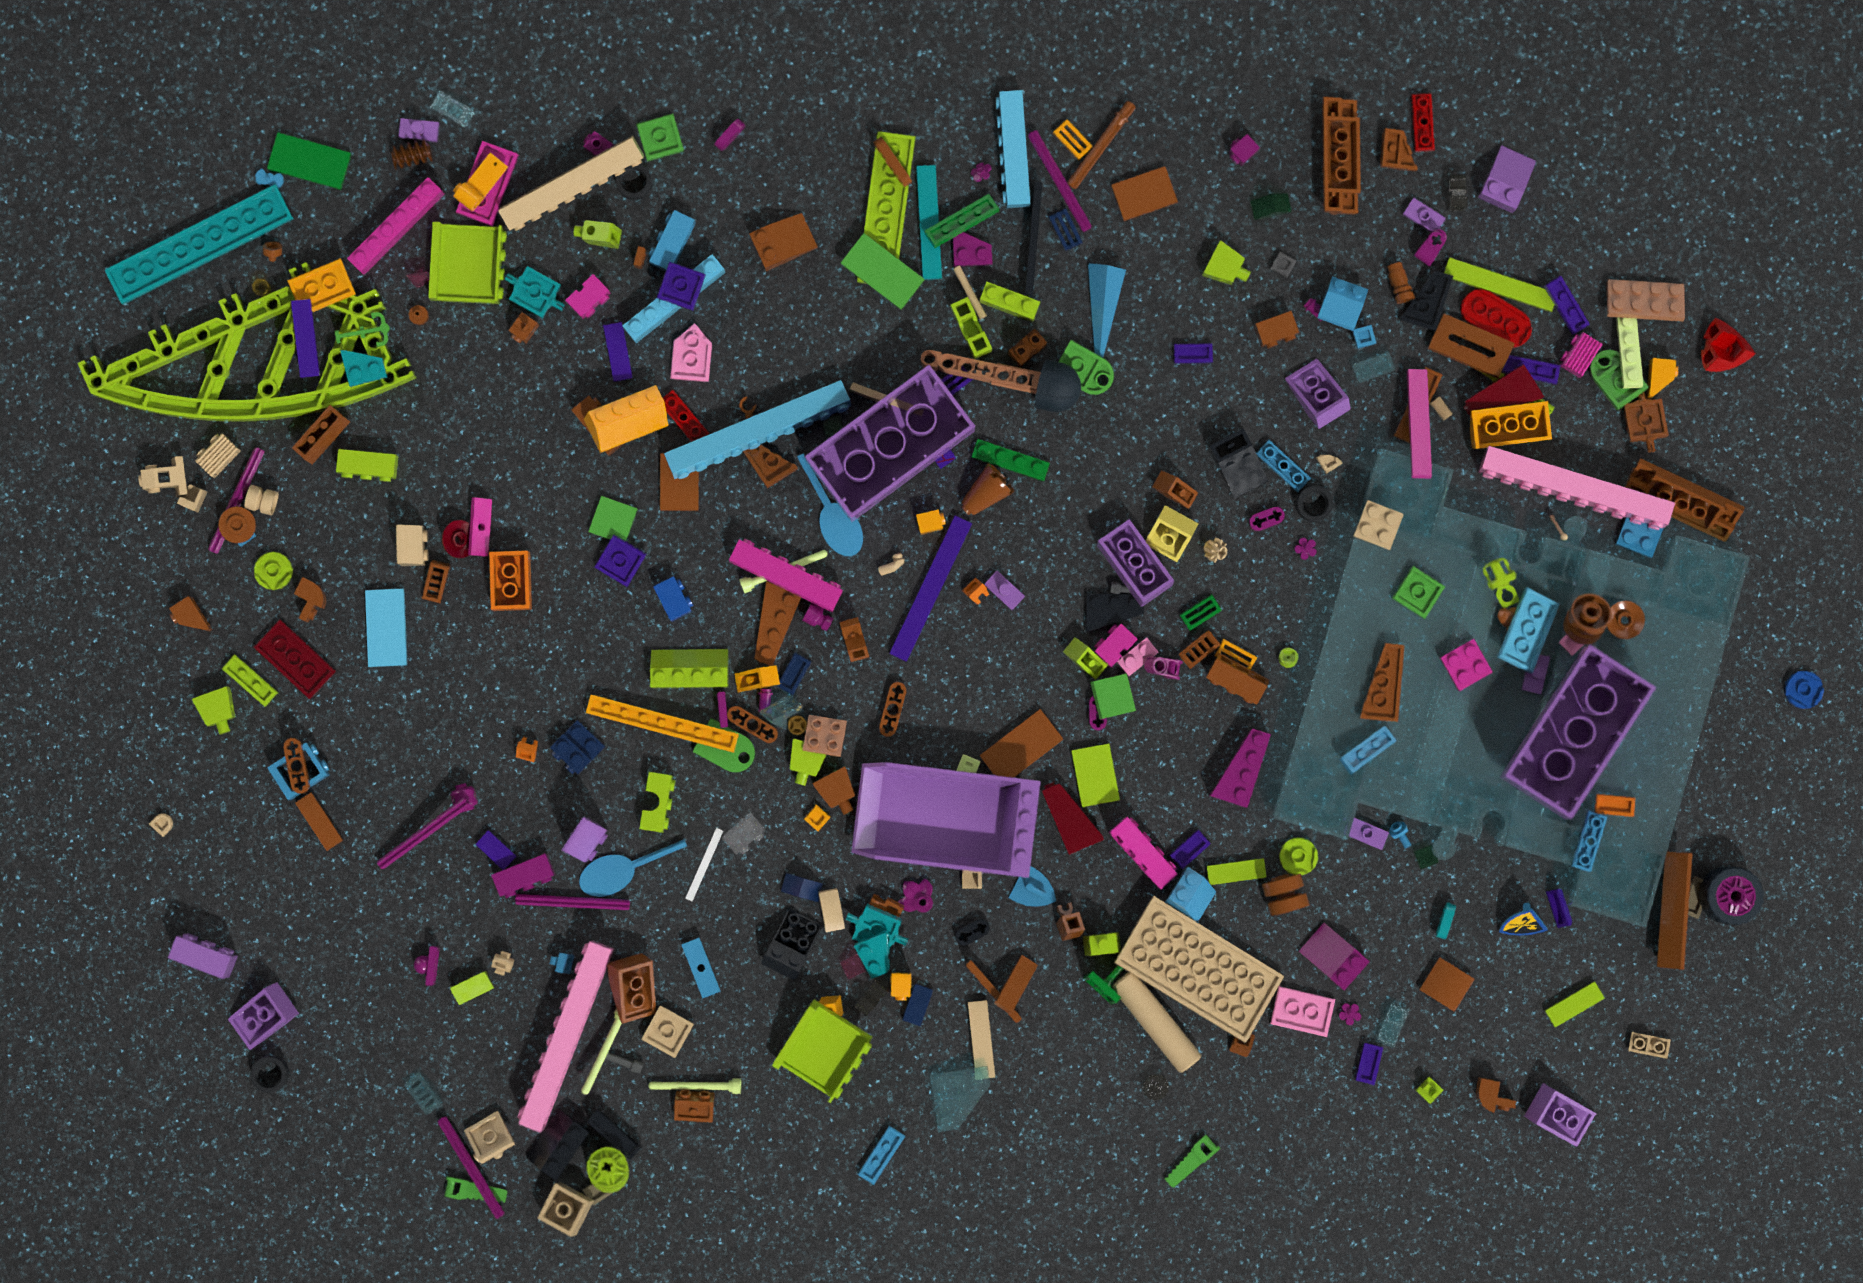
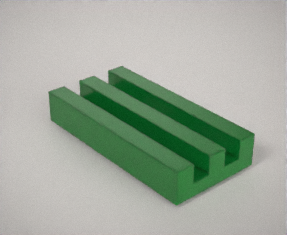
(1186, 621)

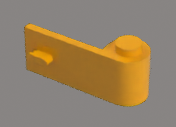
(480, 183)

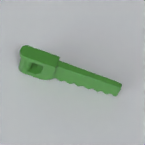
(1192, 1161)
(469, 1190)

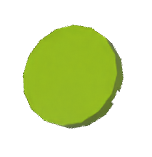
(273, 570)
(1298, 856)

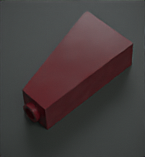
(1511, 389)
(1072, 824)

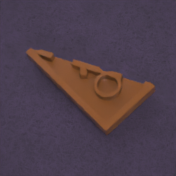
(769, 466)

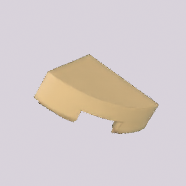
(1328, 462)

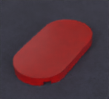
(1496, 316)

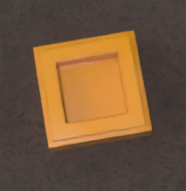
(817, 818)

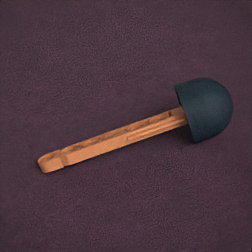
(1055, 386)

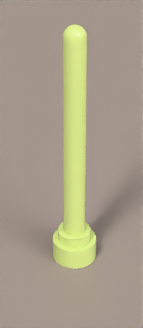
(748, 583)
(602, 1054)
(733, 1085)

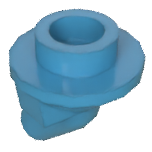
(1399, 829)

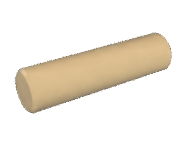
(1156, 1022)

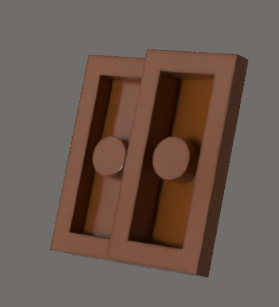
(1447, 984)

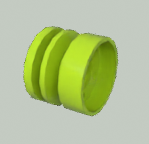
(608, 1181)

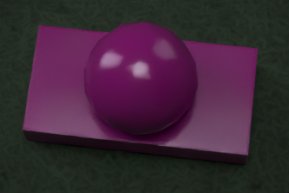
(428, 965)

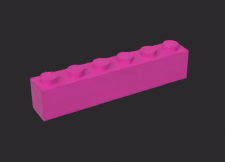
(396, 226)
(786, 576)

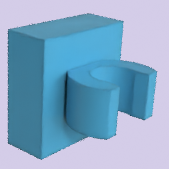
(1364, 336)
(563, 962)

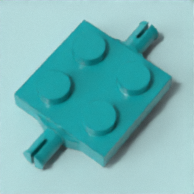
(534, 292)
(875, 921)

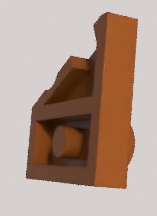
(1396, 151)

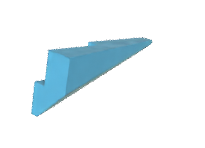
(1105, 288)

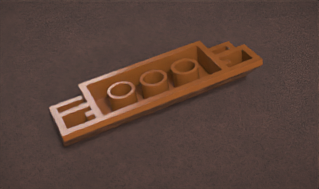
(1341, 156)
(1693, 503)
(1674, 910)

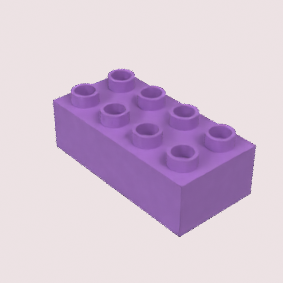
(890, 444)
(1577, 732)

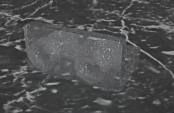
(743, 834)

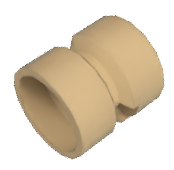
(262, 500)

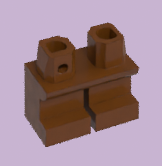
(1025, 348)

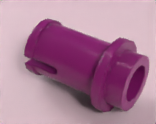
(1313, 307)
(765, 698)

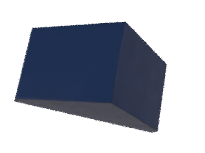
(801, 887)

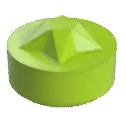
(1288, 657)

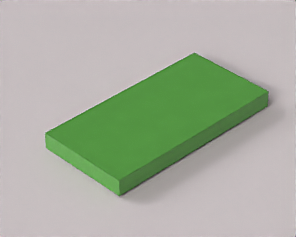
(882, 271)

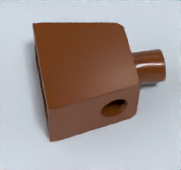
(836, 790)

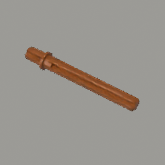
(1100, 146)

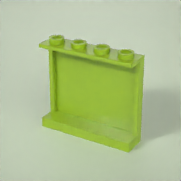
(467, 263)
(824, 1050)

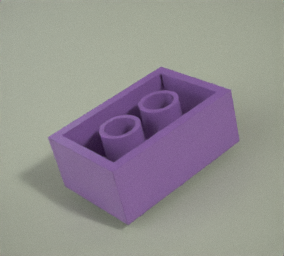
(203, 955)

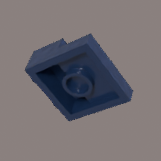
(577, 748)

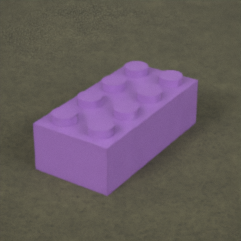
(1135, 563)

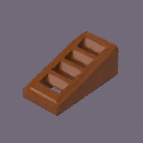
(441, 565)
(1211, 638)

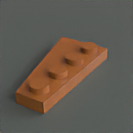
(775, 620)
(1385, 688)

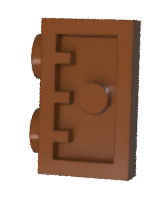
(694, 1106)

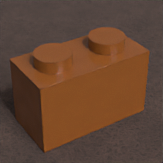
(1276, 329)

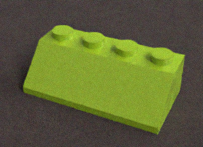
(689, 668)

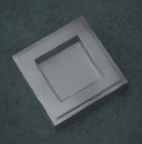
(1283, 264)

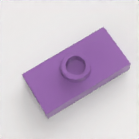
(1423, 215)
(1368, 834)

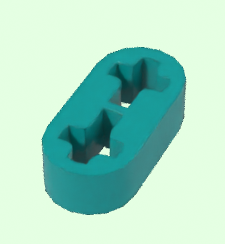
(1445, 920)

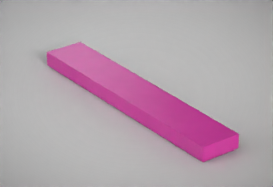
(1419, 423)

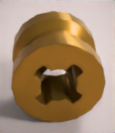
(797, 725)

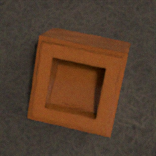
(1241, 1048)

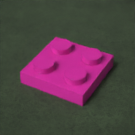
(1466, 665)

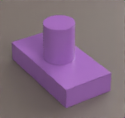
(418, 130)
(1004, 590)
(1534, 681)

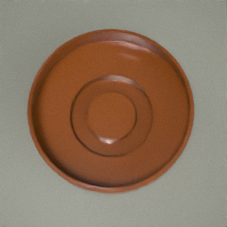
(237, 524)

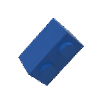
(673, 599)

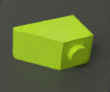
(1085, 658)

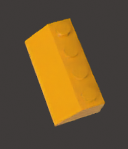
(627, 419)
(1510, 425)

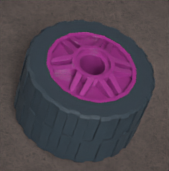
(1717, 900)

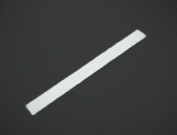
(704, 864)

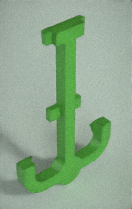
(384, 328)

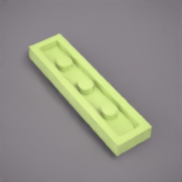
(1629, 352)

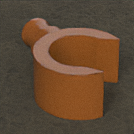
(748, 414)

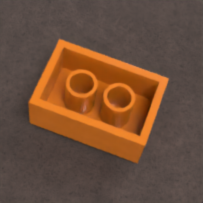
(510, 580)

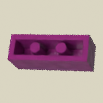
(523, 876)

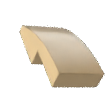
(831, 910)
(1649, 1045)

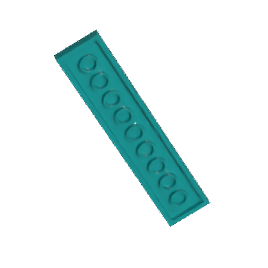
(198, 244)

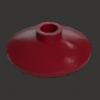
(460, 529)

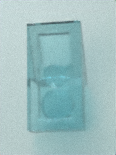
(781, 710)

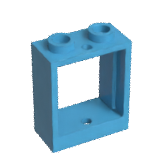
(283, 783)

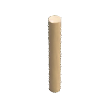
(970, 293)

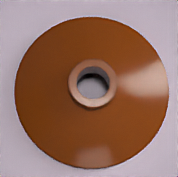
(1635, 618)

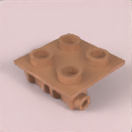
(824, 735)

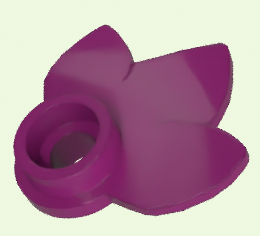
(915, 893)

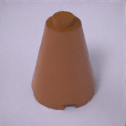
(987, 490)

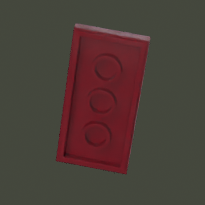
(294, 659)

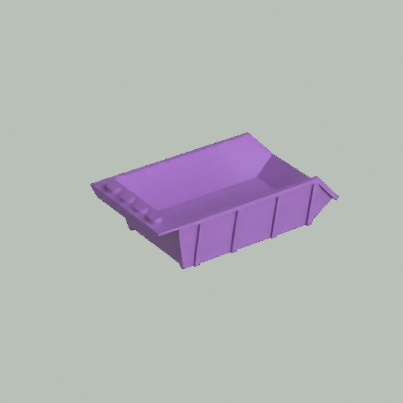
(946, 818)

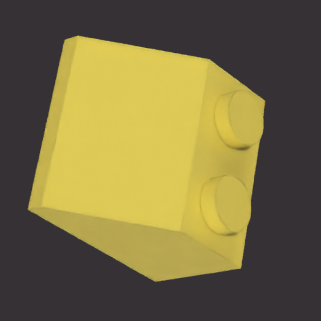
(1171, 533)

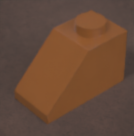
(1175, 489)
(189, 614)

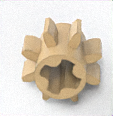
(1215, 549)
(502, 963)

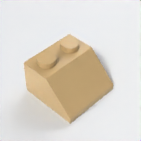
(411, 545)

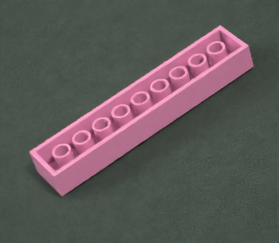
(1576, 487)
(566, 1036)

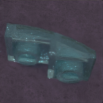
(1392, 1025)

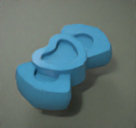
(268, 178)

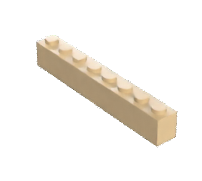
(571, 183)

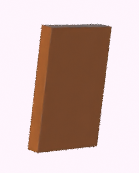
(1144, 193)
(678, 493)

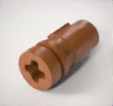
(1400, 283)

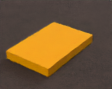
(323, 285)

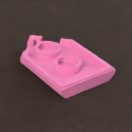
(691, 356)

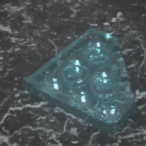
(957, 1094)

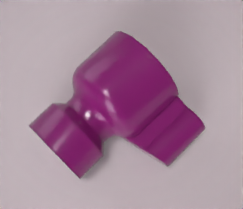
(814, 616)

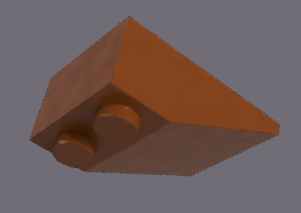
(783, 241)
(633, 987)

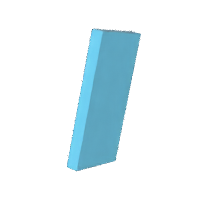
(386, 627)
(1528, 630)

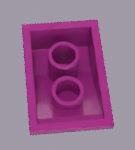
(1334, 956)

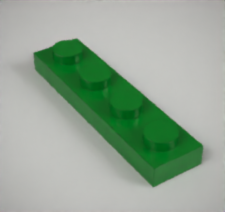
(961, 221)
(1010, 460)

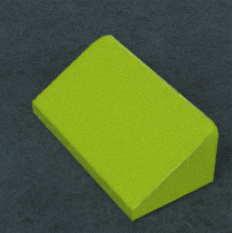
(472, 988)

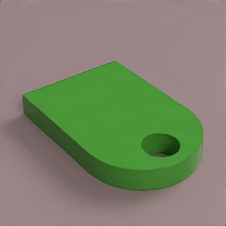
(1088, 367)
(1609, 379)
(726, 759)

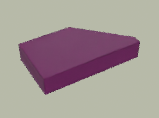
(722, 705)

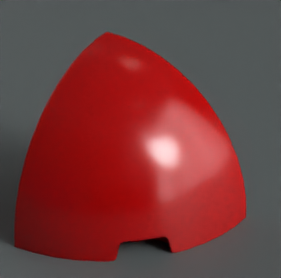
(1724, 347)

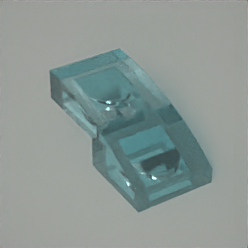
(1374, 367)

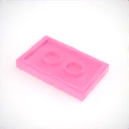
(1302, 1011)

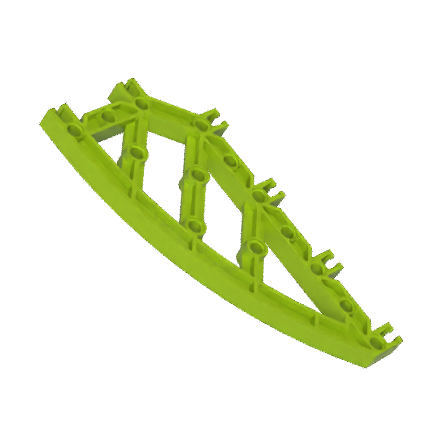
(206, 406)

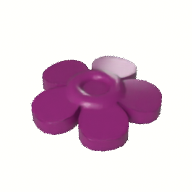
(981, 172)
(1306, 548)
(1350, 1013)

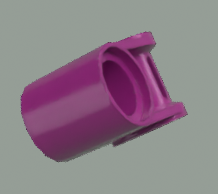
(1430, 249)
(1166, 667)

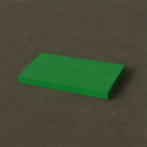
(309, 161)

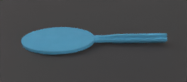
(837, 529)
(615, 872)

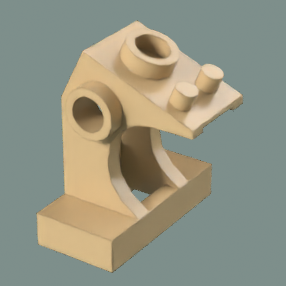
(149, 477)

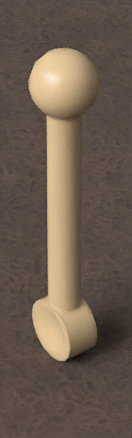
(1563, 536)

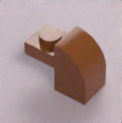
(313, 595)
(854, 639)
(1487, 1095)

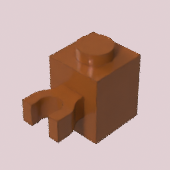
(523, 328)
(1069, 924)

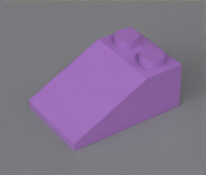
(1507, 179)
(1318, 393)
(585, 840)
(263, 1015)
(1559, 1115)

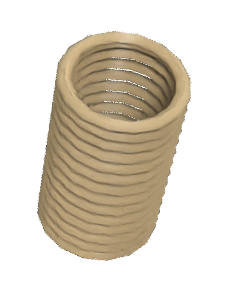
(1441, 408)

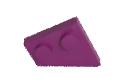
(971, 251)

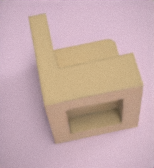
(193, 499)
(971, 879)

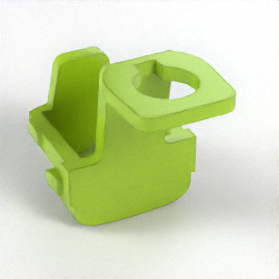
(1501, 580)

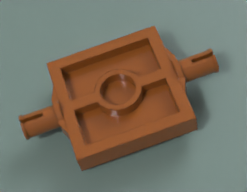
(1645, 421)

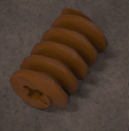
(411, 154)

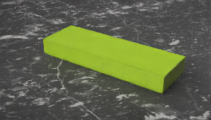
(250, 680)
(1236, 871)
(1574, 1004)

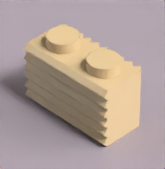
(217, 455)

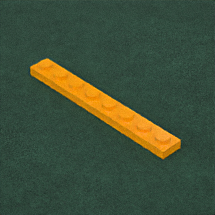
(662, 723)

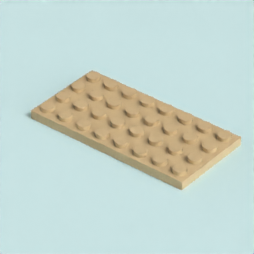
(1199, 969)

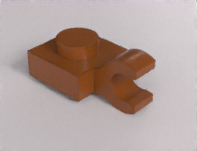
(889, 905)

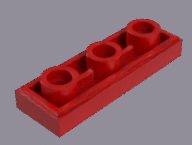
(1423, 133)
(691, 426)

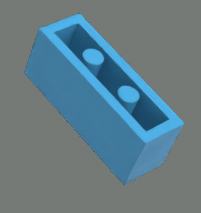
(671, 240)

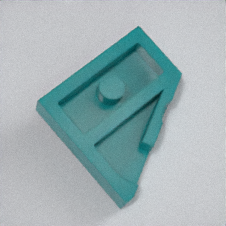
(362, 368)
(874, 953)

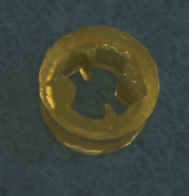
(258, 292)

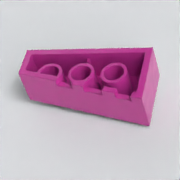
(1143, 853)

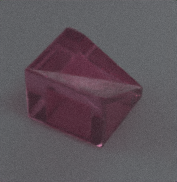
(419, 278)
(852, 966)

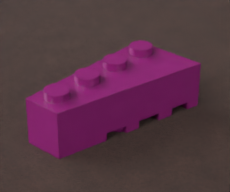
(1241, 773)

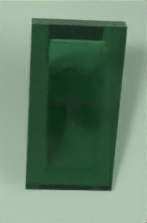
(1271, 205)

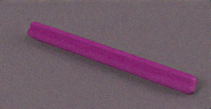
(1059, 180)
(239, 493)
(423, 833)
(576, 902)
(470, 1167)

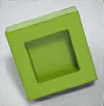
(1429, 1090)

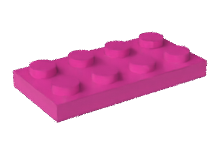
(489, 207)

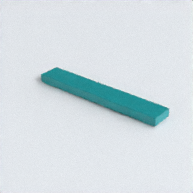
(928, 217)

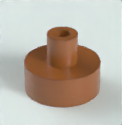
(272, 250)
(418, 319)

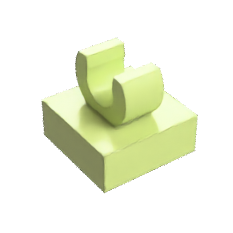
(968, 764)

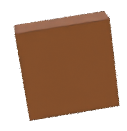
(640, 257)

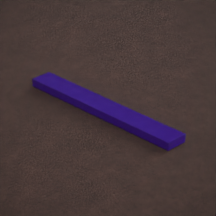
(930, 588)

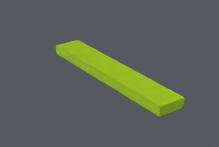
(1499, 284)

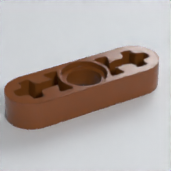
(892, 162)
(885, 712)
(737, 722)
(305, 778)

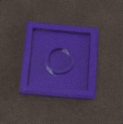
(681, 286)
(620, 560)

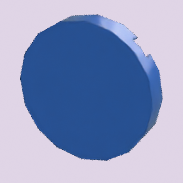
(1804, 689)

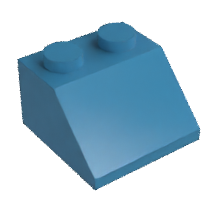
(1342, 303)
(1191, 894)

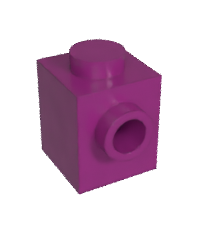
(596, 144)
(1243, 150)

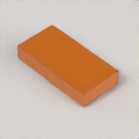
(1614, 805)

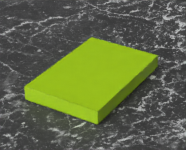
(1095, 775)

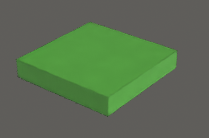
(660, 137)
(612, 518)
(1418, 592)
(1113, 696)

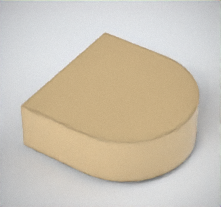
(162, 824)

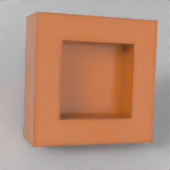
(974, 590)
(526, 751)

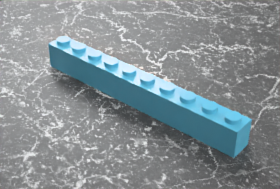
(757, 430)

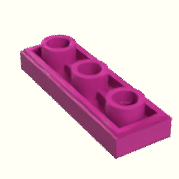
(481, 516)

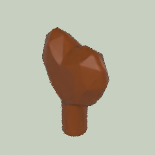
(1505, 616)

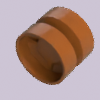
(1587, 619)
(1284, 889)

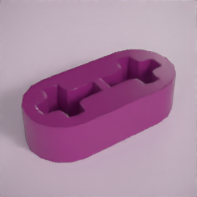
(730, 134)
(1265, 514)
(1092, 716)

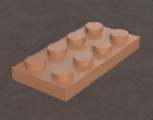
(1645, 300)

